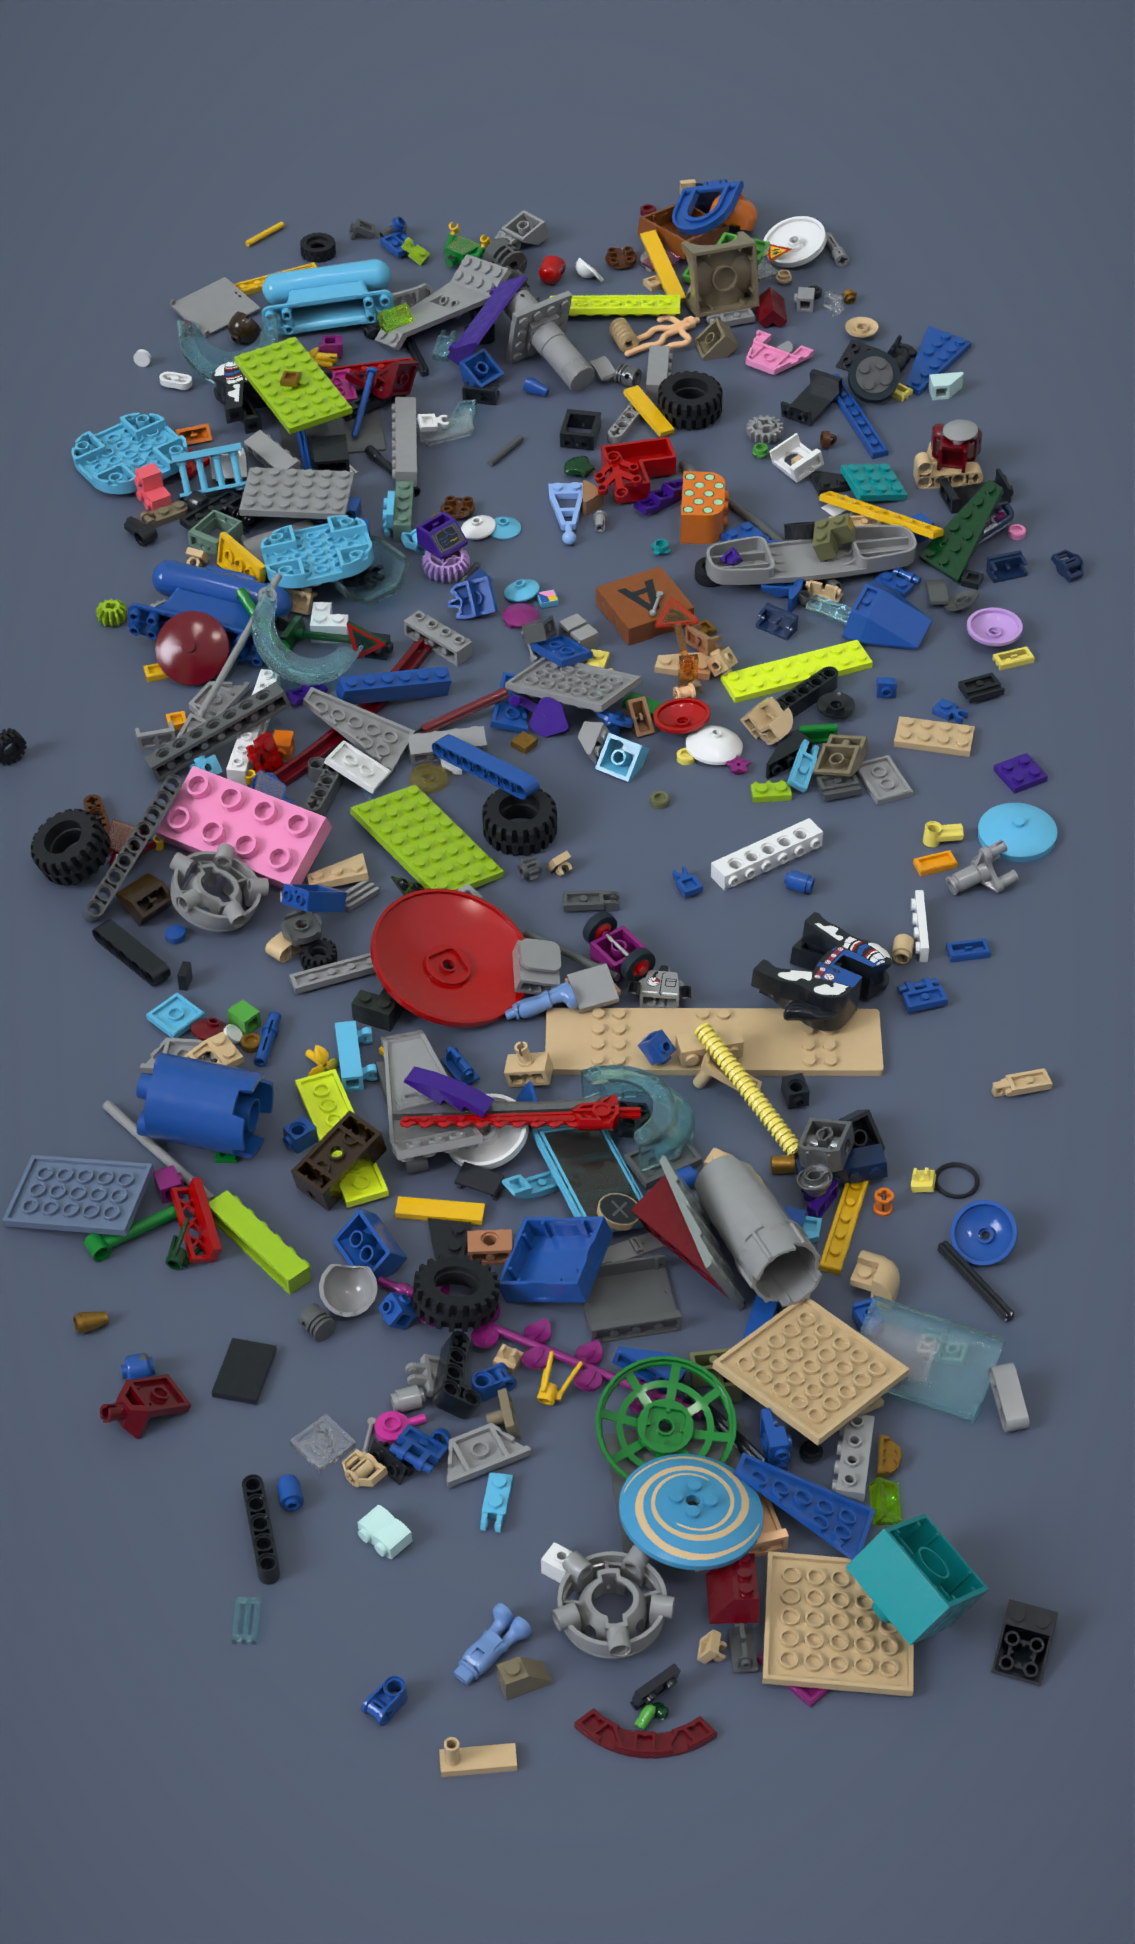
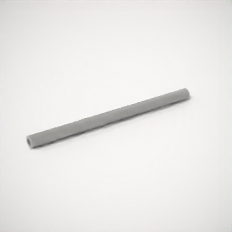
(151, 1145)

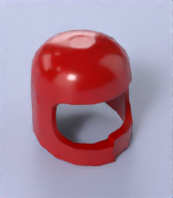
(550, 269)

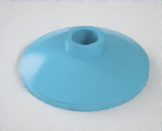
(506, 528)
(521, 590)

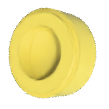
(684, 757)

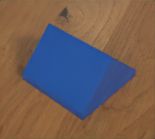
(480, 369)

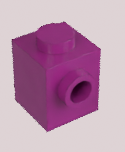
(166, 1179)

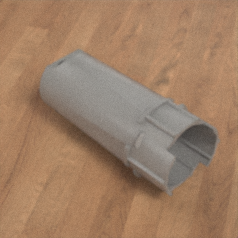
(759, 1233)

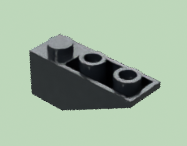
(785, 753)

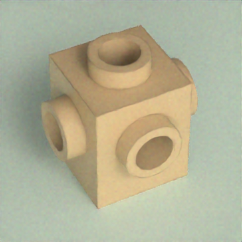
(721, 661)

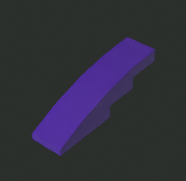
(660, 499)
(441, 1087)

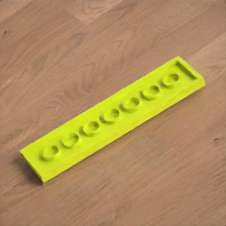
(624, 305)
(791, 671)
(326, 1105)

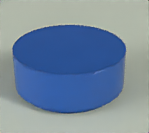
(175, 934)

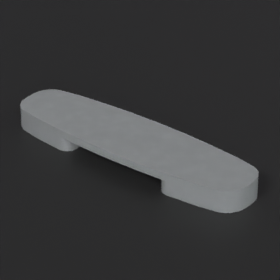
(874, 550)

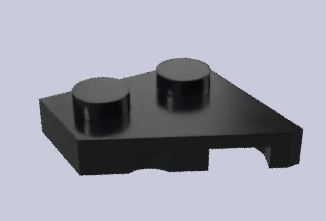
(828, 481)

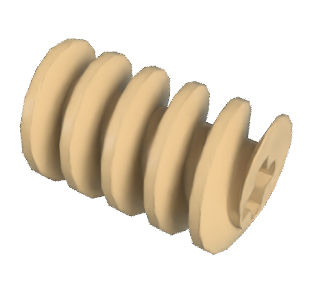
(623, 334)

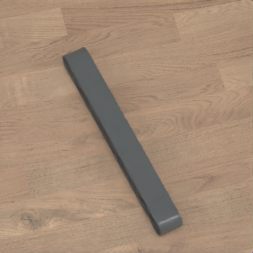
(128, 855)

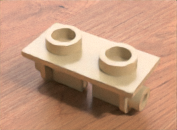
(830, 592)

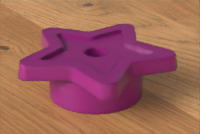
(738, 765)

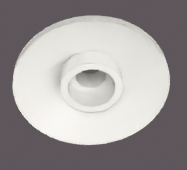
(478, 527)

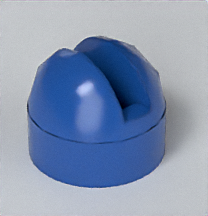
(439, 1432)

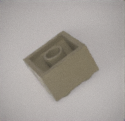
(716, 341)

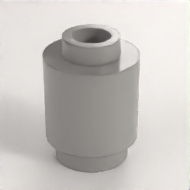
(407, 1398)

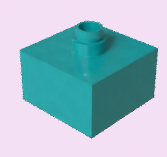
(916, 1578)

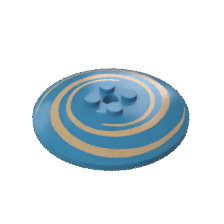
(686, 1535)

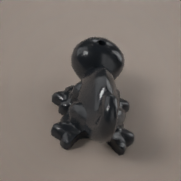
(901, 353)

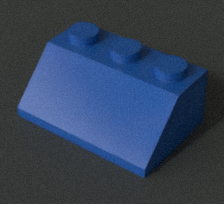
(370, 1244)

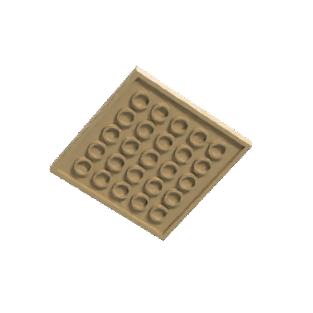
(811, 1369)
(826, 1631)

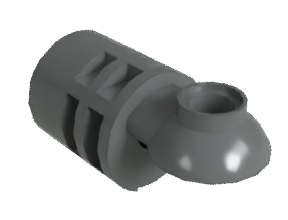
(505, 254)

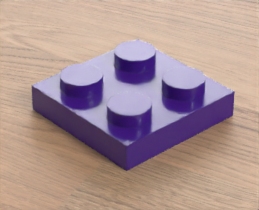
(1020, 773)

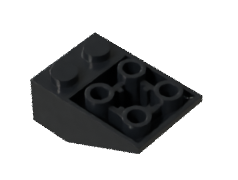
(1025, 1642)

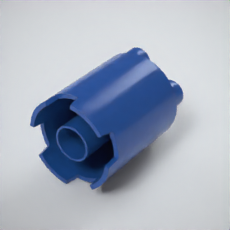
(204, 1104)

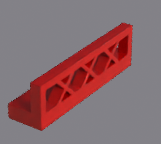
(204, 1221)

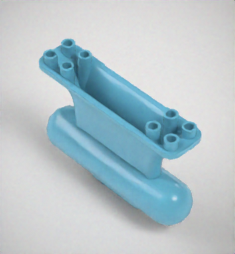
(328, 296)

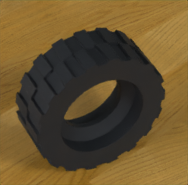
(318, 255)
(799, 530)

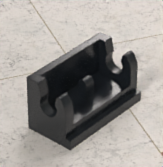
(482, 395)
(480, 1180)

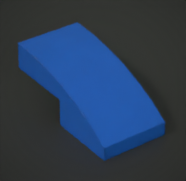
(794, 594)

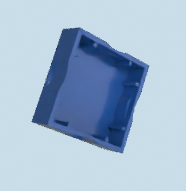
(555, 1259)

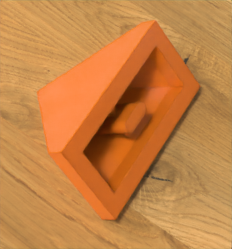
(195, 434)

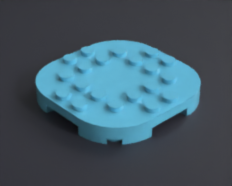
(113, 454)
(318, 552)

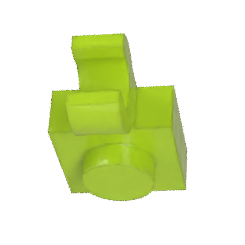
(416, 252)

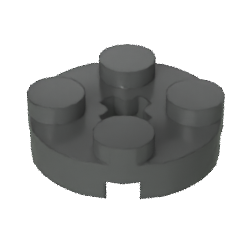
(300, 936)

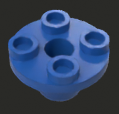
(615, 720)

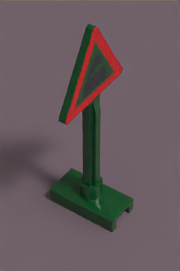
(357, 636)

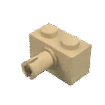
(528, 1067)

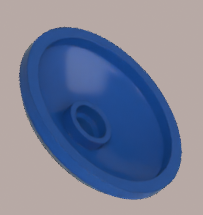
(975, 1221)

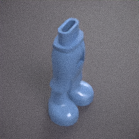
(534, 1005)
(490, 1646)

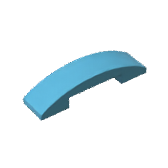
(531, 1187)

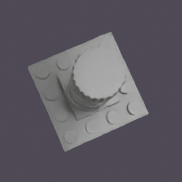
(542, 329)

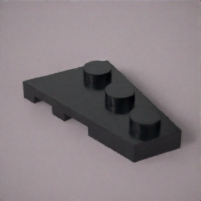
(449, 1237)

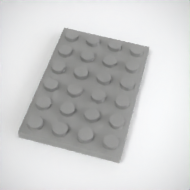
(296, 493)
(574, 684)

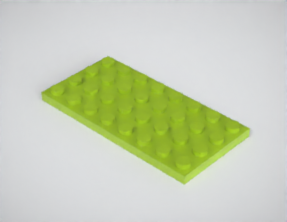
(298, 407)
(426, 840)

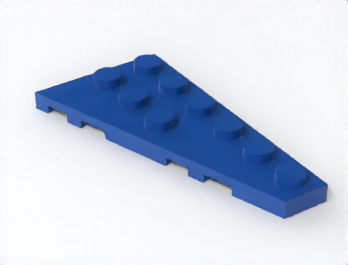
(935, 356)
(826, 1513)

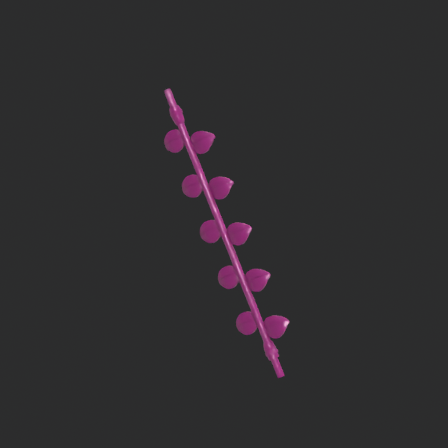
(536, 1358)

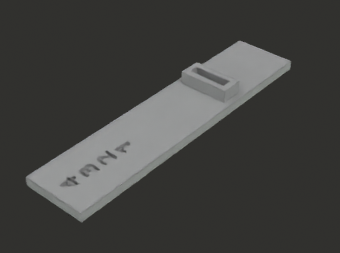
(633, 1248)

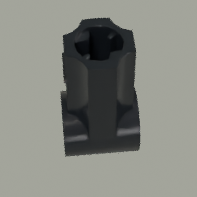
(142, 533)

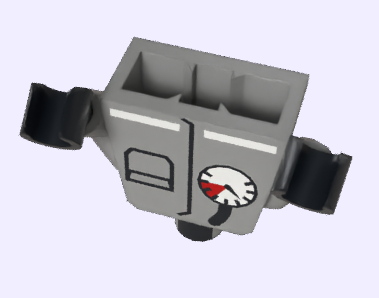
(660, 989)

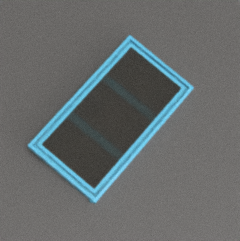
(585, 1167)

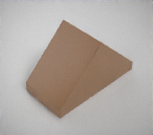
(591, 498)
(638, 710)

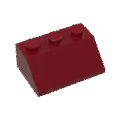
(733, 1592)

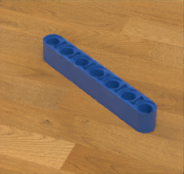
(485, 766)

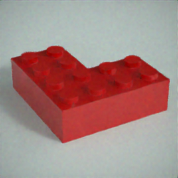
(654, 459)

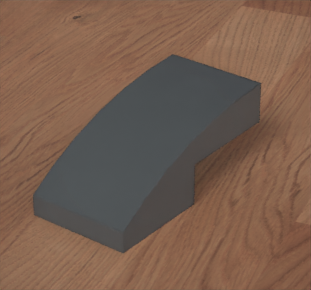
(937, 592)

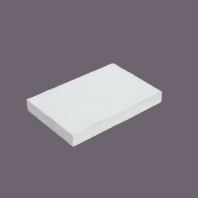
(357, 766)

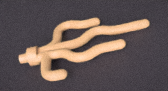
(669, 330)

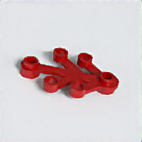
(614, 460)

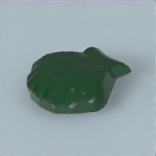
(578, 466)

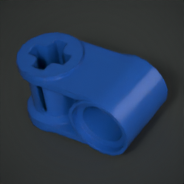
(491, 1380)
(383, 1703)

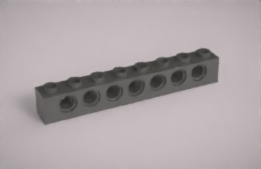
(217, 731)

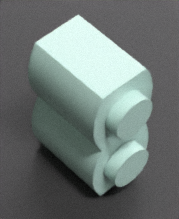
(384, 1532)

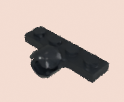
(202, 505)

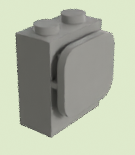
(536, 966)

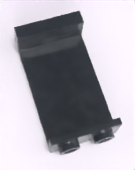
(814, 399)
(958, 497)

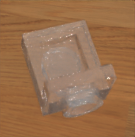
(834, 302)

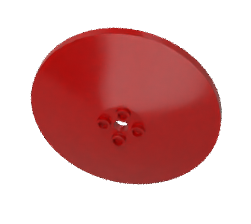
(450, 929)

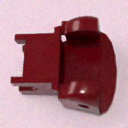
(953, 455)

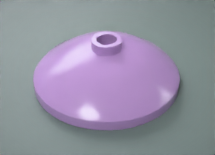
(994, 627)

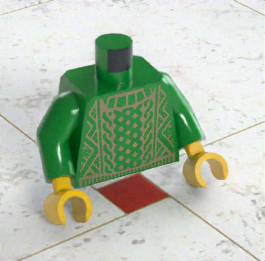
(458, 246)

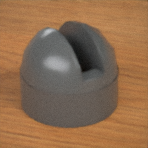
(804, 597)

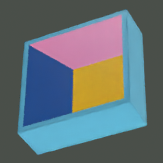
(547, 599)

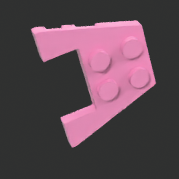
(773, 359)

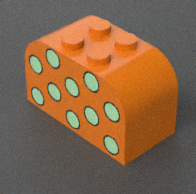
(703, 507)

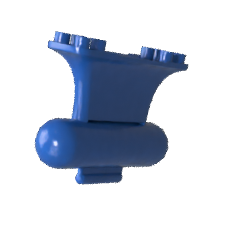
(206, 591)

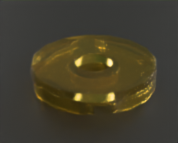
(428, 786)

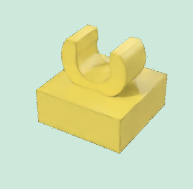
(923, 1180)

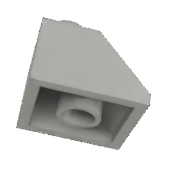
(527, 228)

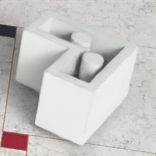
(325, 621)

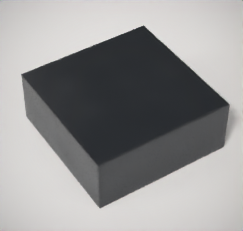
(972, 579)
(184, 975)

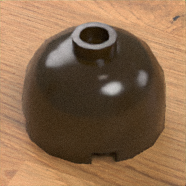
(242, 329)

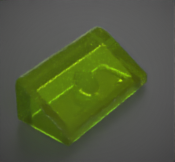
(395, 317)
(885, 1501)

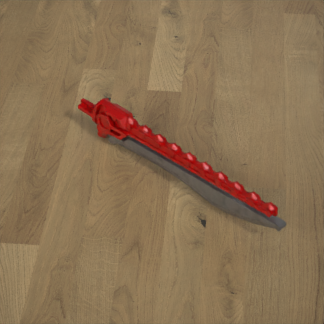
(585, 1114)

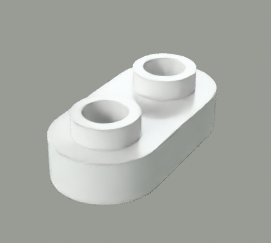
(176, 380)

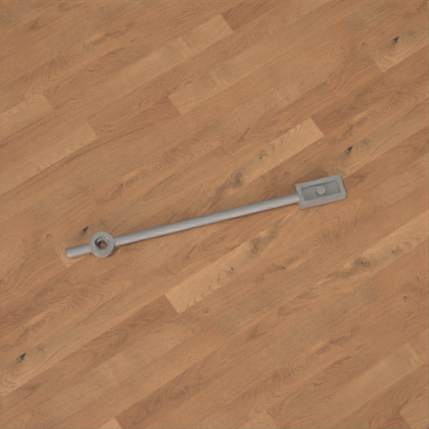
(195, 720)

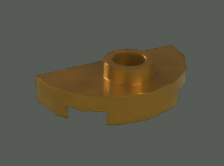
(888, 1456)

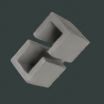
(579, 631)

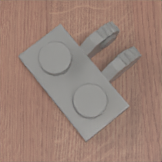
(423, 1373)

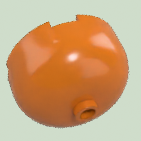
(743, 214)

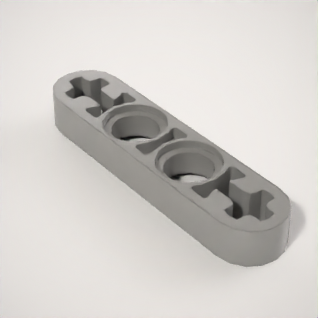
(616, 433)

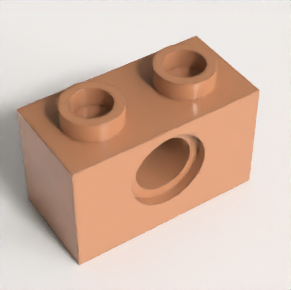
(490, 1246)

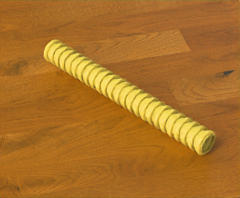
(748, 1089)

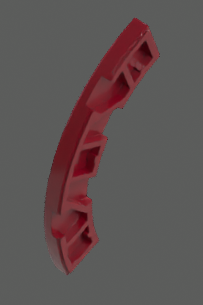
(645, 1743)

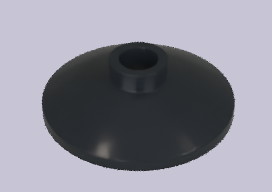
(835, 705)

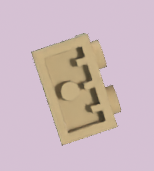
(301, 599)

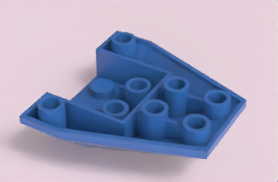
(885, 619)

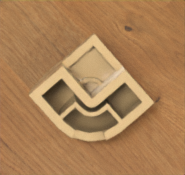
(768, 721)
(876, 1275)

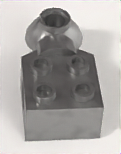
(822, 1151)

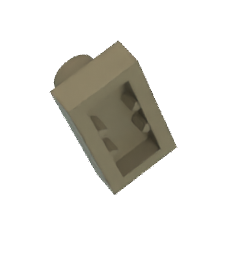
(505, 1414)

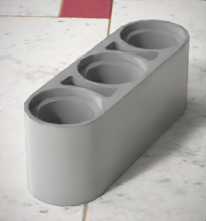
(1008, 1397)

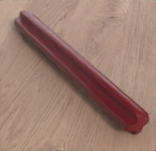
(465, 710)

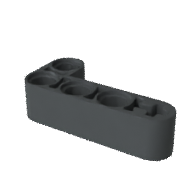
(326, 788)

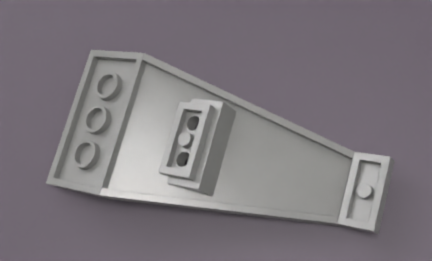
(463, 293)

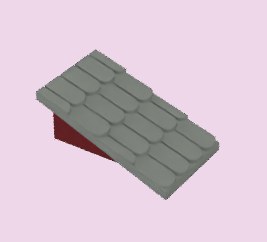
(681, 1224)

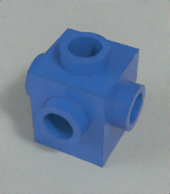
(397, 1310)

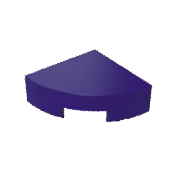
(731, 557)

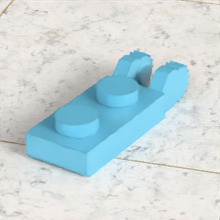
(803, 767)
(496, 1500)

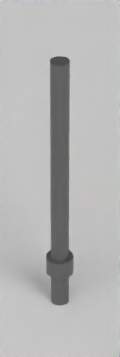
(572, 955)

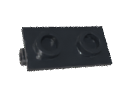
(395, 1468)

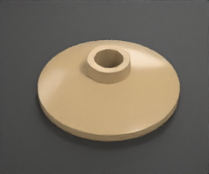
(861, 327)

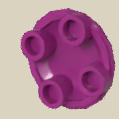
(519, 614)

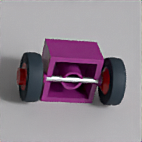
(617, 947)

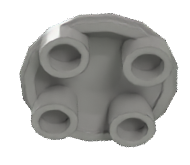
(960, 431)

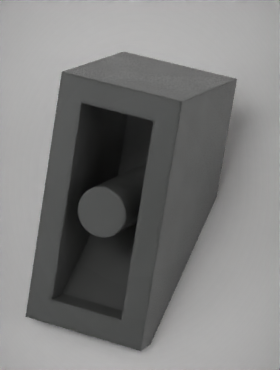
(539, 629)

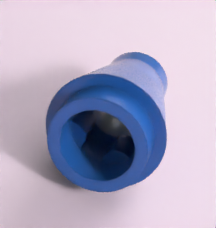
(534, 387)

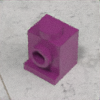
(332, 344)

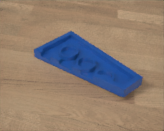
(507, 716)

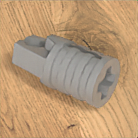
(512, 240)

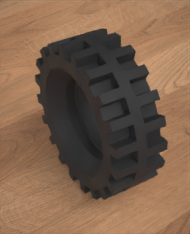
(452, 1310)

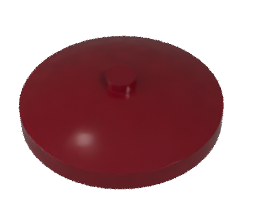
(192, 648)

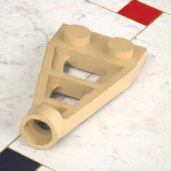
(221, 1049)

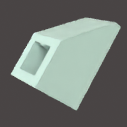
(945, 385)

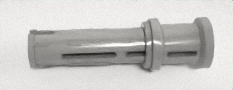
(837, 252)

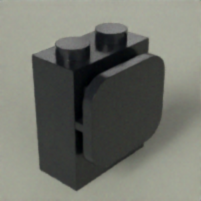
(330, 453)

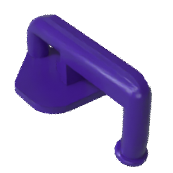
(548, 715)

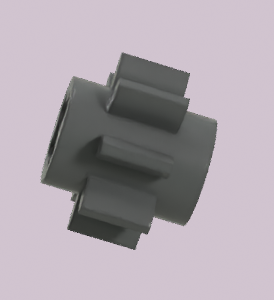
(529, 868)

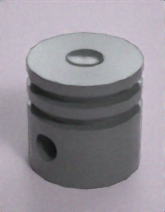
(625, 375)
(317, 1322)

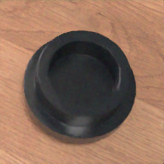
(810, 1452)

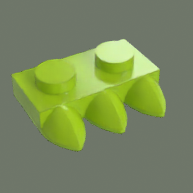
(770, 791)

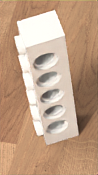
(766, 854)

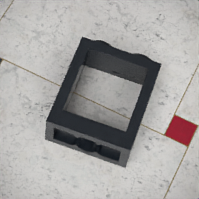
(583, 420)

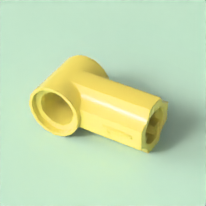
(936, 833)

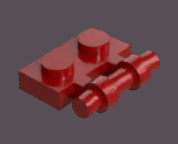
(268, 753)

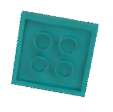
(873, 482)

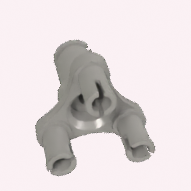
(982, 871)

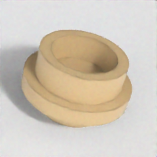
(783, 277)

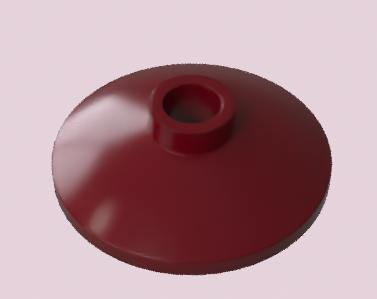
(207, 1028)

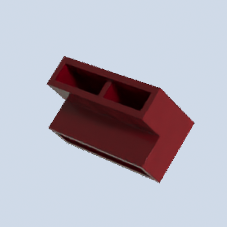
(771, 309)

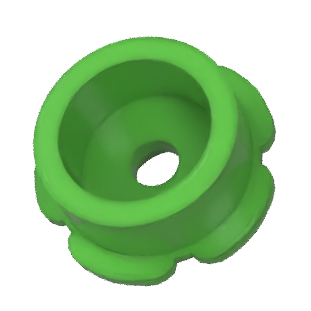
(760, 450)

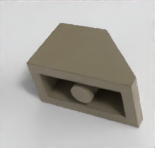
(522, 1676)

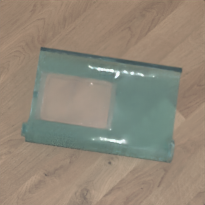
(943, 1357)

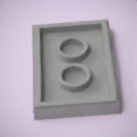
(883, 780)

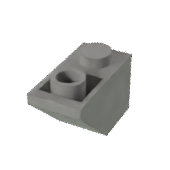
(593, 738)

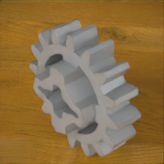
(764, 429)

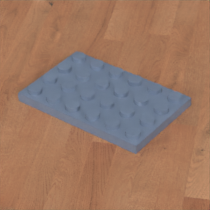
(78, 1195)

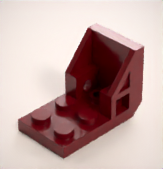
(391, 381)

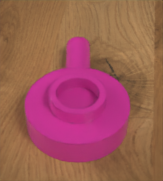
(392, 1423)

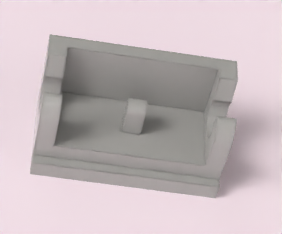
(155, 738)

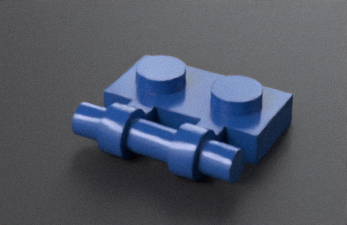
(893, 580)
(922, 994)
(420, 1444)

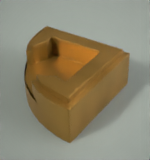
(707, 628)

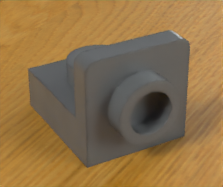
(363, 228)

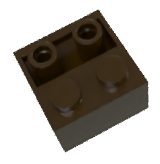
(145, 898)

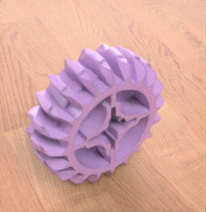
(448, 569)

